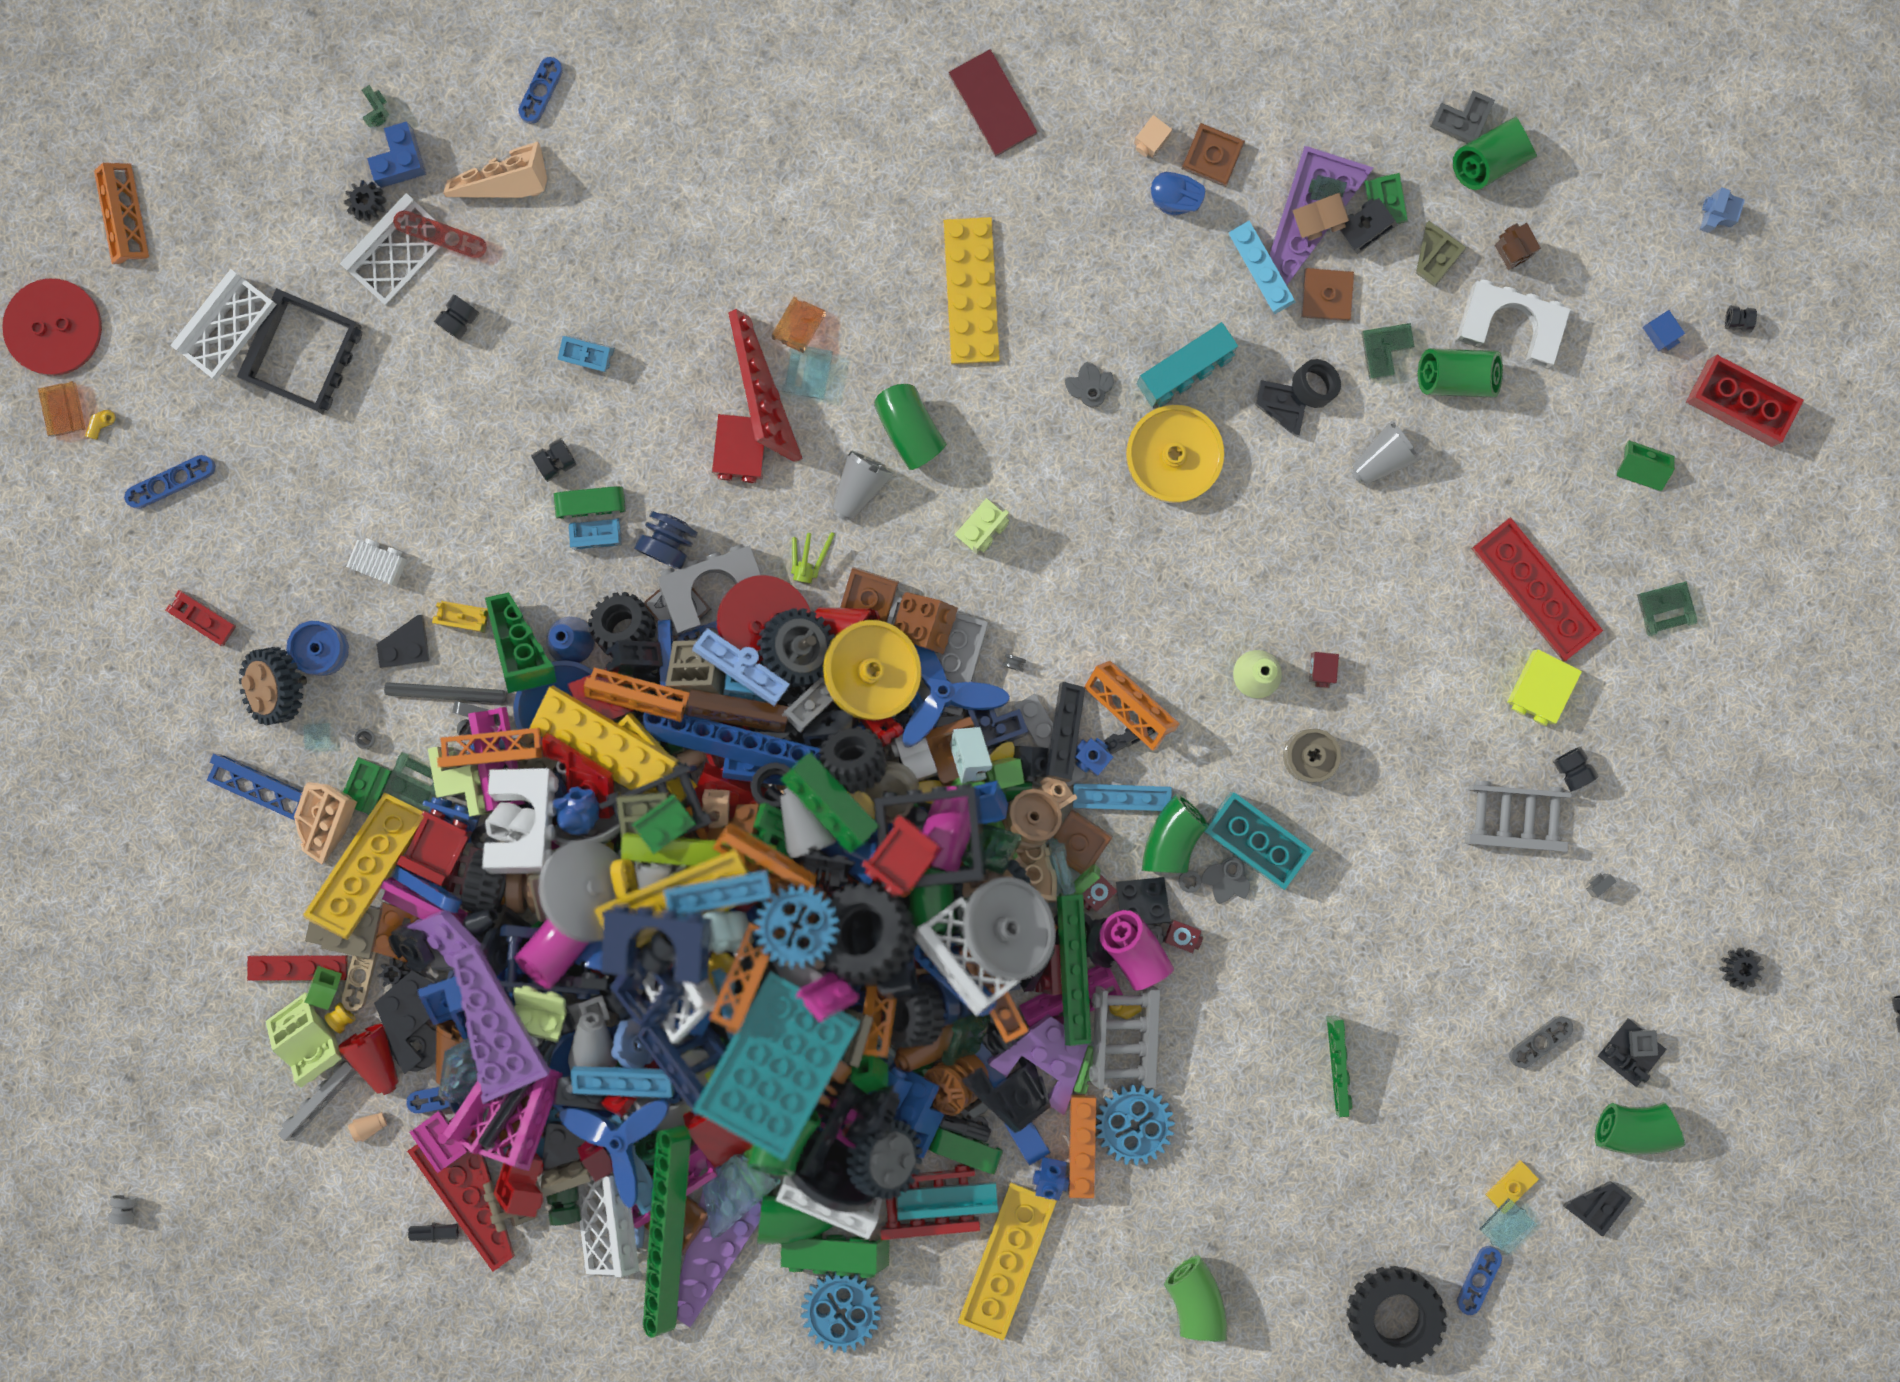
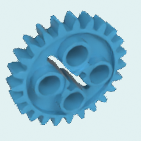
(775, 919)
(1146, 1143)
(822, 1324)

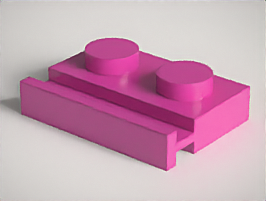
(827, 996)
(435, 1144)

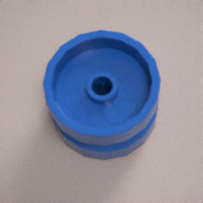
(332, 650)

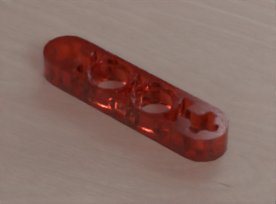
(439, 237)

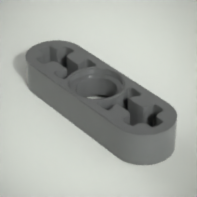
(1551, 1025)

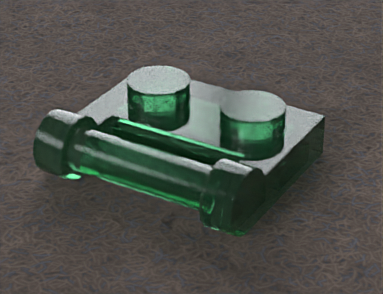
(1665, 600)
(407, 788)
(1000, 850)
(966, 1038)

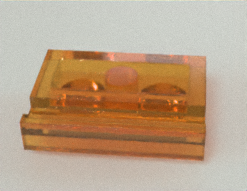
(798, 324)
(61, 409)

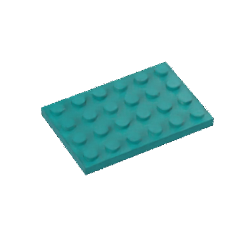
(775, 1068)

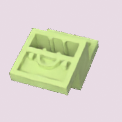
(458, 781)
(303, 1040)

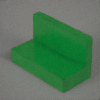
(1646, 466)

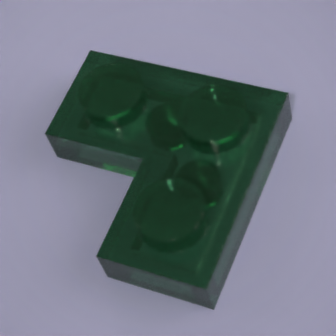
(1380, 343)

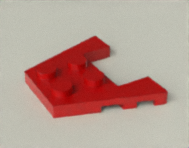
(581, 771)

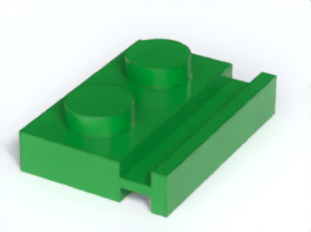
(1391, 194)
(366, 784)
(663, 824)

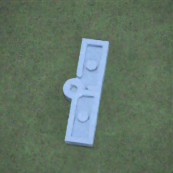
(741, 666)

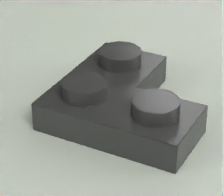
(1466, 124)

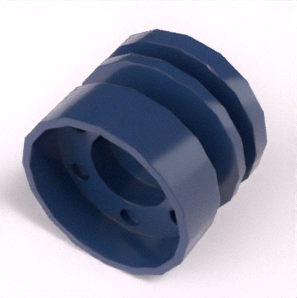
(666, 540)

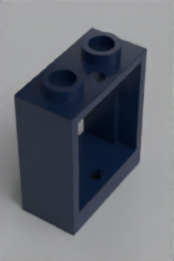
(626, 990)

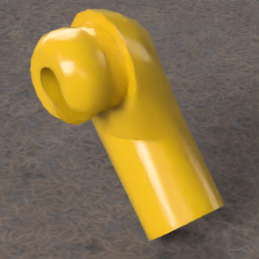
(99, 421)
(1125, 1011)

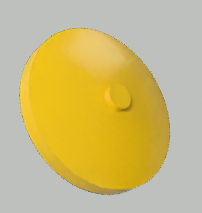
(1175, 453)
(872, 670)

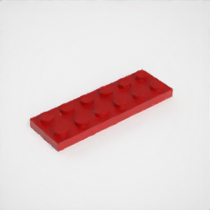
(1537, 589)

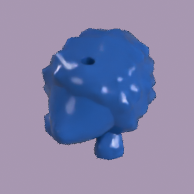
(577, 811)

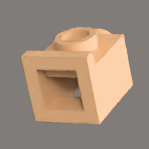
(1064, 794)
(719, 801)

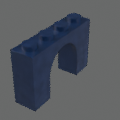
(688, 933)

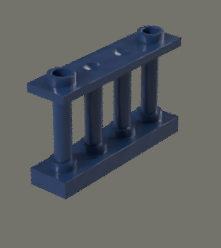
(514, 937)
(674, 1066)

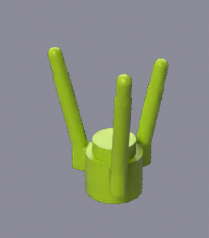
(802, 570)

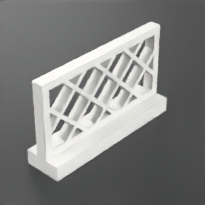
(376, 239)
(212, 315)
(949, 964)
(701, 996)
(859, 1223)
(620, 1226)

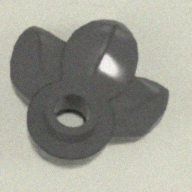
(1090, 381)
(1225, 883)

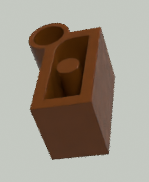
(1517, 245)

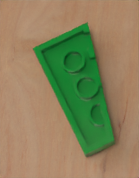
(1338, 1059)

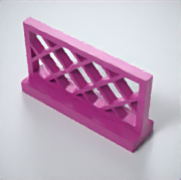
(532, 1124)

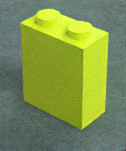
(1543, 688)

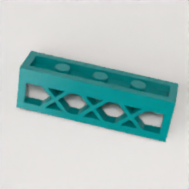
(948, 1201)

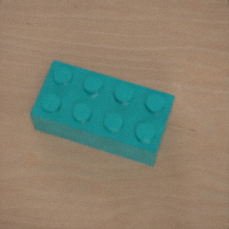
(1186, 365)
(1257, 840)

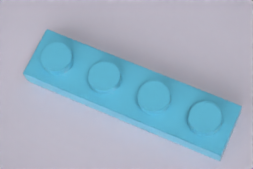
(1262, 267)

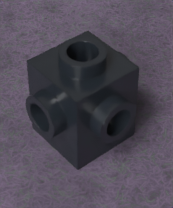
(1033, 761)

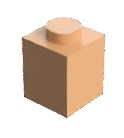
(1152, 137)

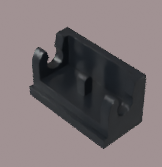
(634, 657)

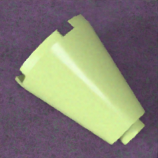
(1248, 674)

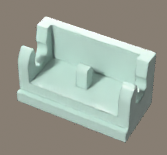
(970, 754)

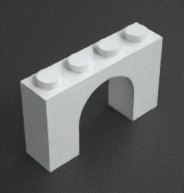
(1546, 319)
(534, 849)

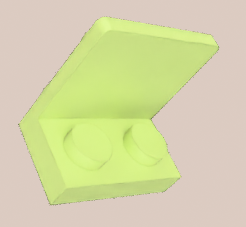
(982, 525)
(540, 1013)

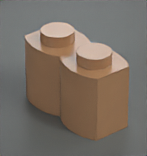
(1321, 216)

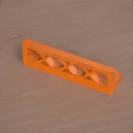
(112, 213)
(1131, 695)
(636, 698)
(486, 756)
(765, 857)
(750, 985)
(873, 1007)

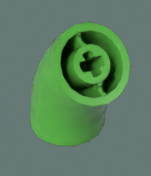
(1197, 1301)

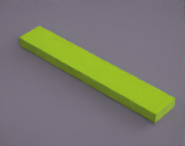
(678, 852)

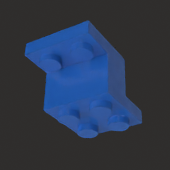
(444, 1003)
(918, 1112)

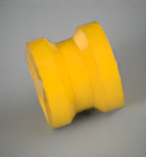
(339, 1018)

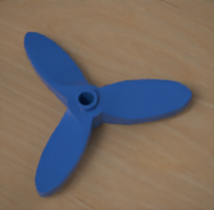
(962, 695)
(617, 1140)

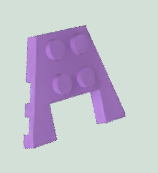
(444, 934)
(1047, 1049)

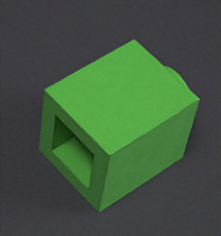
(1005, 771)
(323, 988)

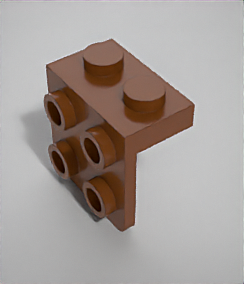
(926, 621)
(940, 749)

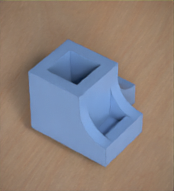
(1721, 209)

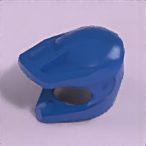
(1176, 193)

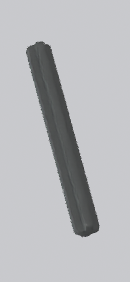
(445, 692)

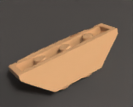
(322, 819)

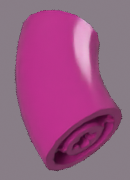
(949, 827)
(1135, 949)
(548, 955)

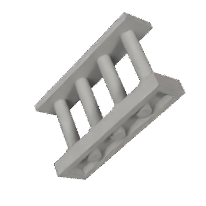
(1528, 838)
(1146, 1048)

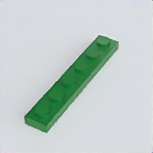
(1074, 969)

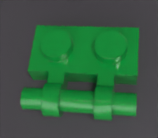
(770, 823)

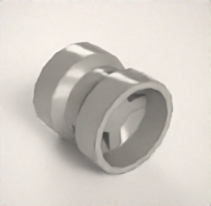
(121, 1210)

